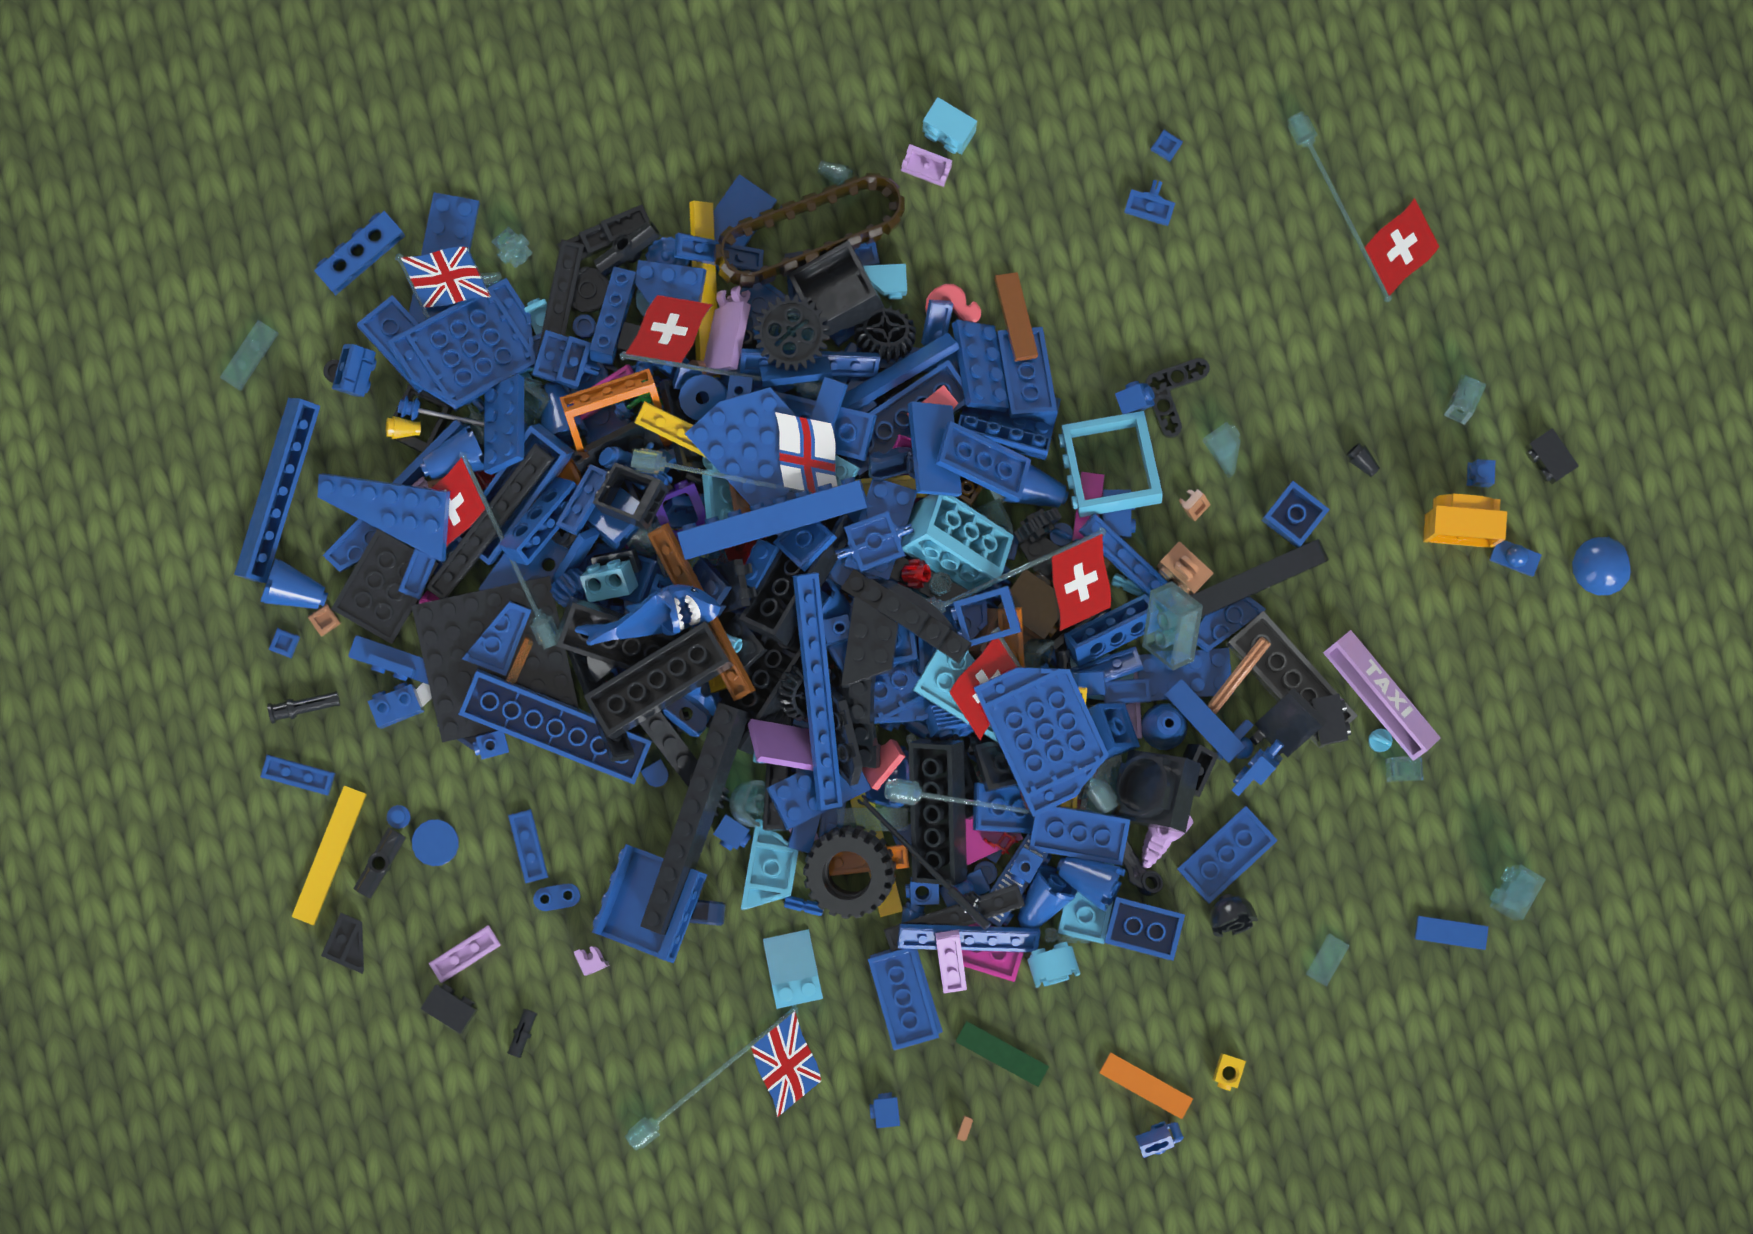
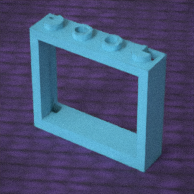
(1115, 502)

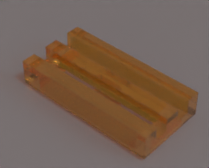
(519, 660)

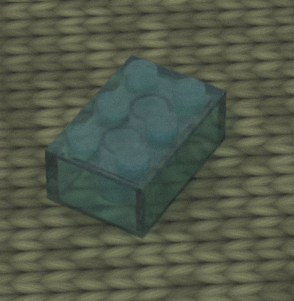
(1172, 625)

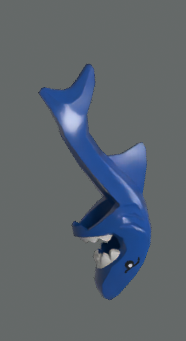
(663, 611)

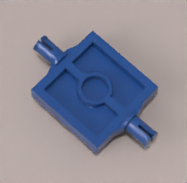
(874, 541)

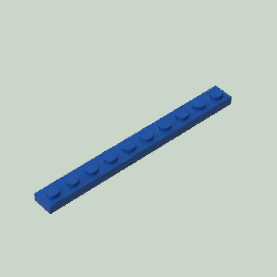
(817, 690)

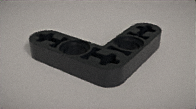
(1164, 392)

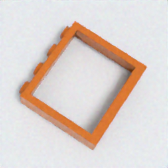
(608, 394)

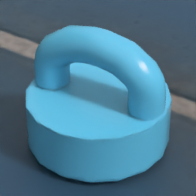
(1380, 740)

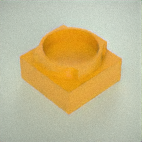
(1465, 521)

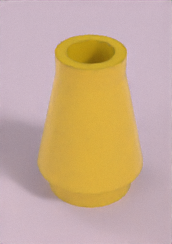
(400, 428)

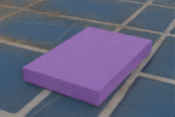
(781, 744)

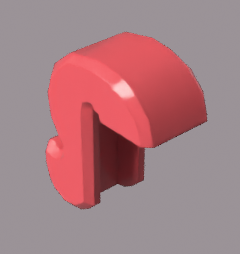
(955, 294)

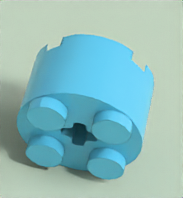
(1053, 965)

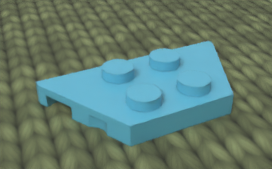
(769, 869)

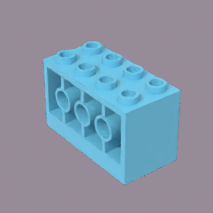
(957, 541)

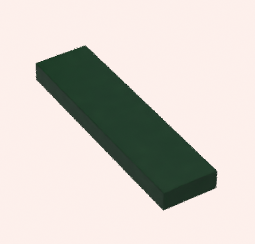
(1002, 1054)

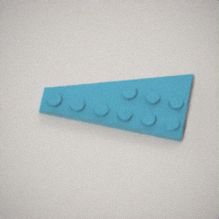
(938, 680)

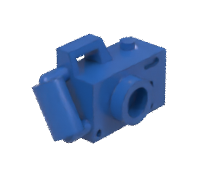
(1159, 1138)

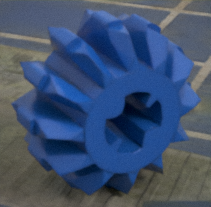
(568, 585)

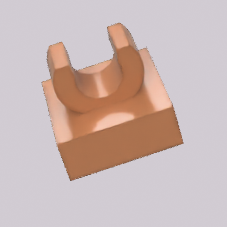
(1195, 504)

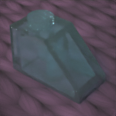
(1224, 447)

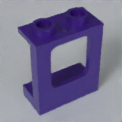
(683, 487)

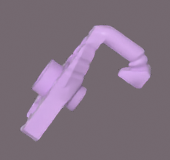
(1157, 842)

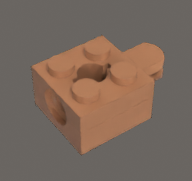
(1184, 569)

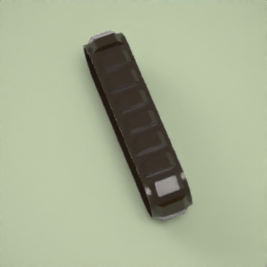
(809, 202)

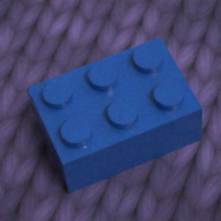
(1144, 928)

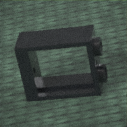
(413, 442)
(648, 505)

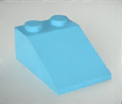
(792, 969)

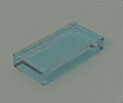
(1327, 960)

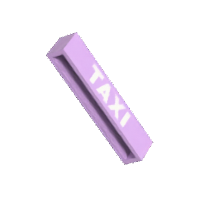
(1382, 695)

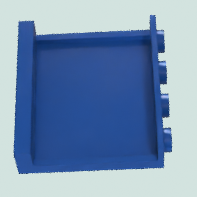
(628, 899)

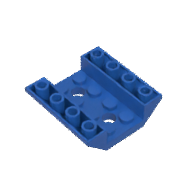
(1021, 434)

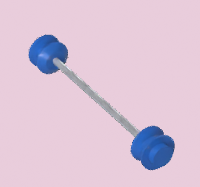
(413, 409)

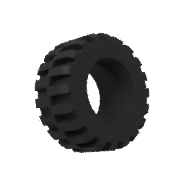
(832, 896)

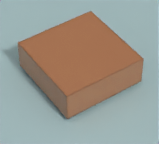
(324, 620)
(964, 1128)

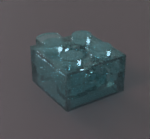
(1516, 892)

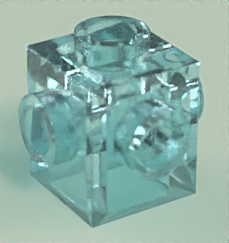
(512, 247)

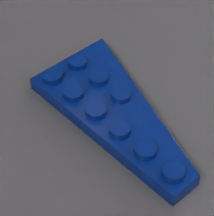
(400, 510)

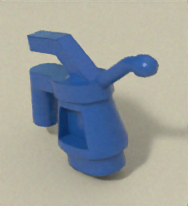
(617, 455)

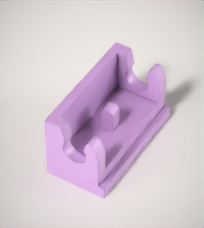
(926, 165)
(592, 962)

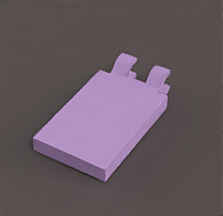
(727, 330)

